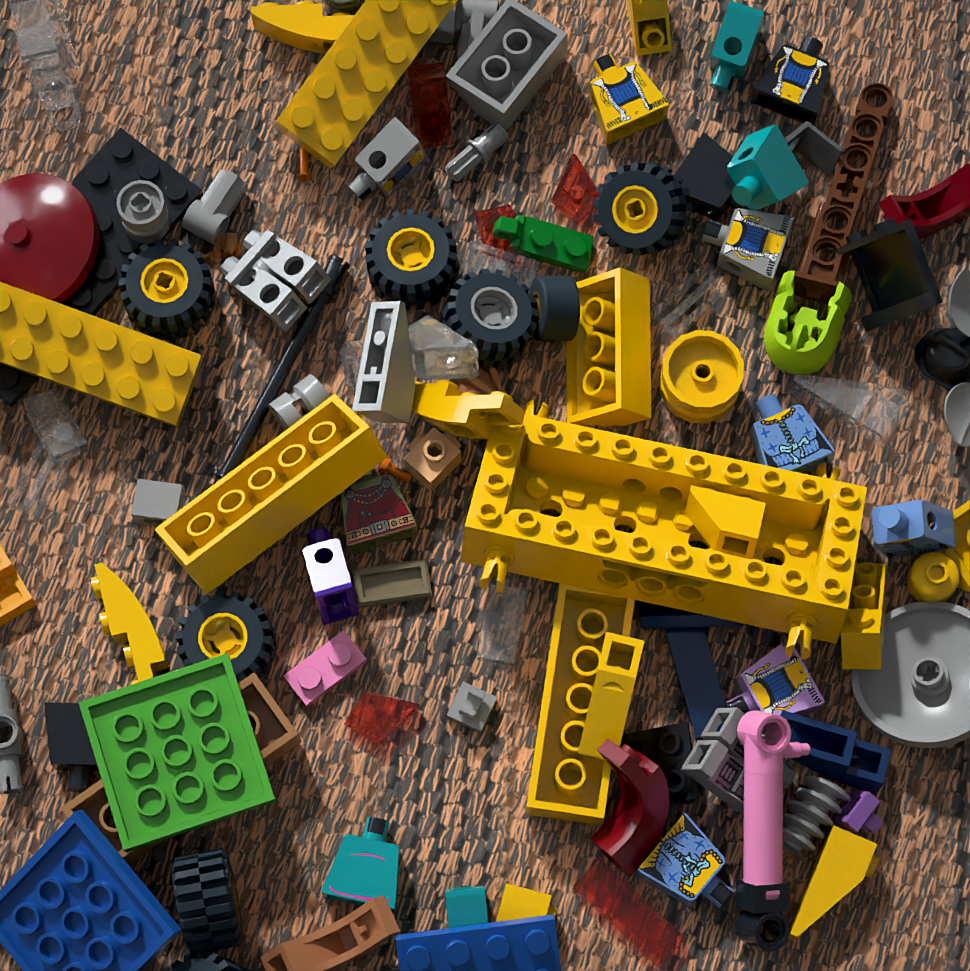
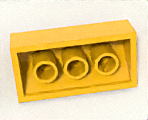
(611, 352)

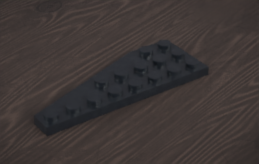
(100, 181)

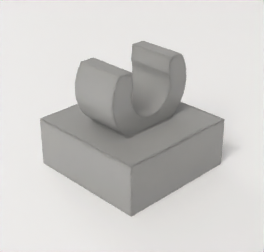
(471, 707)

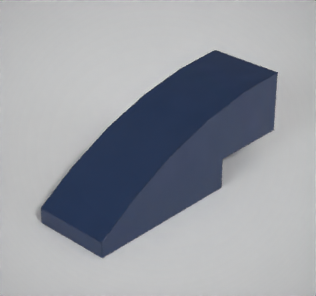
(839, 754)

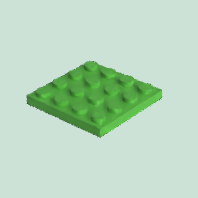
(176, 752)

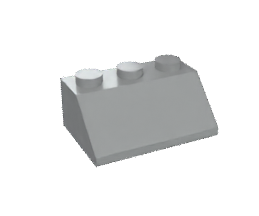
(508, 63)

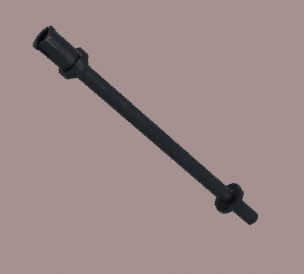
(327, 295)

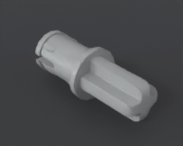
(477, 151)

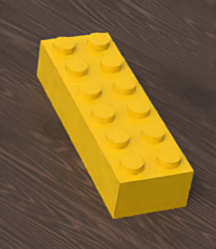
(358, 74)
(95, 356)
(271, 493)
(561, 780)

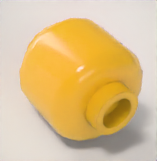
(933, 577)

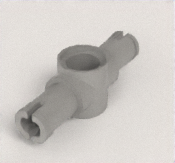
(11, 750)

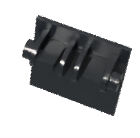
(669, 749)

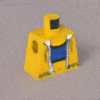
(624, 99)

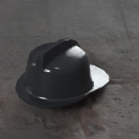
(944, 357)

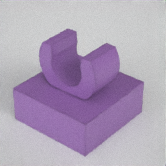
(859, 813)

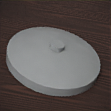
(923, 678)

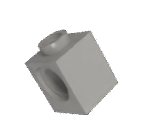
(157, 501)

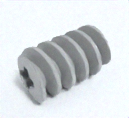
(809, 813)

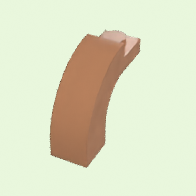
(337, 943)

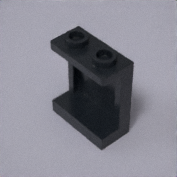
(892, 272)

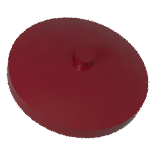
(46, 236)

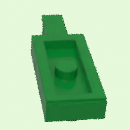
(545, 242)

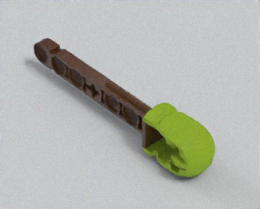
(820, 280)

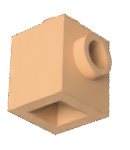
(432, 457)

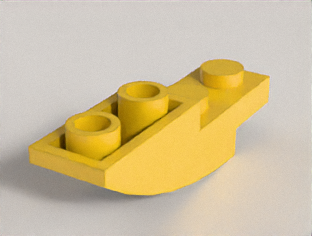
(300, 24)
(465, 412)
(128, 622)

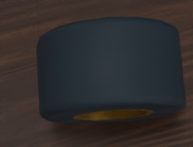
(557, 308)

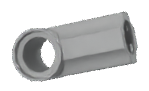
(473, 20)
(212, 213)

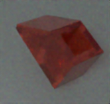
(430, 104)

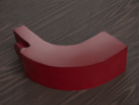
(935, 207)
(640, 811)

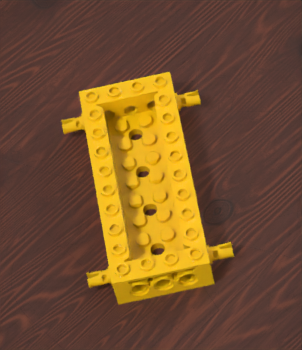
(619, 479)

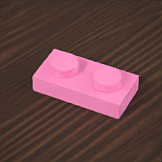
(325, 668)

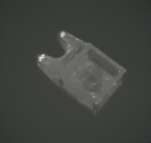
(48, 56)

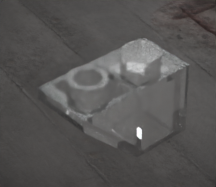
(441, 351)

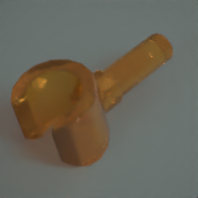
(229, 247)

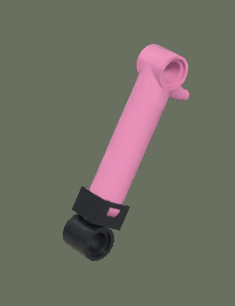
(762, 889)

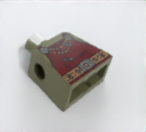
(375, 513)

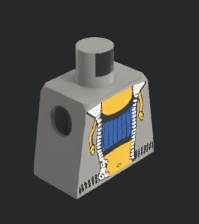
(388, 161)
(750, 244)

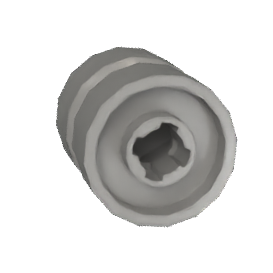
(143, 211)
(307, 393)

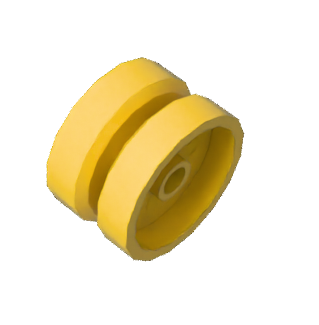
(706, 356)

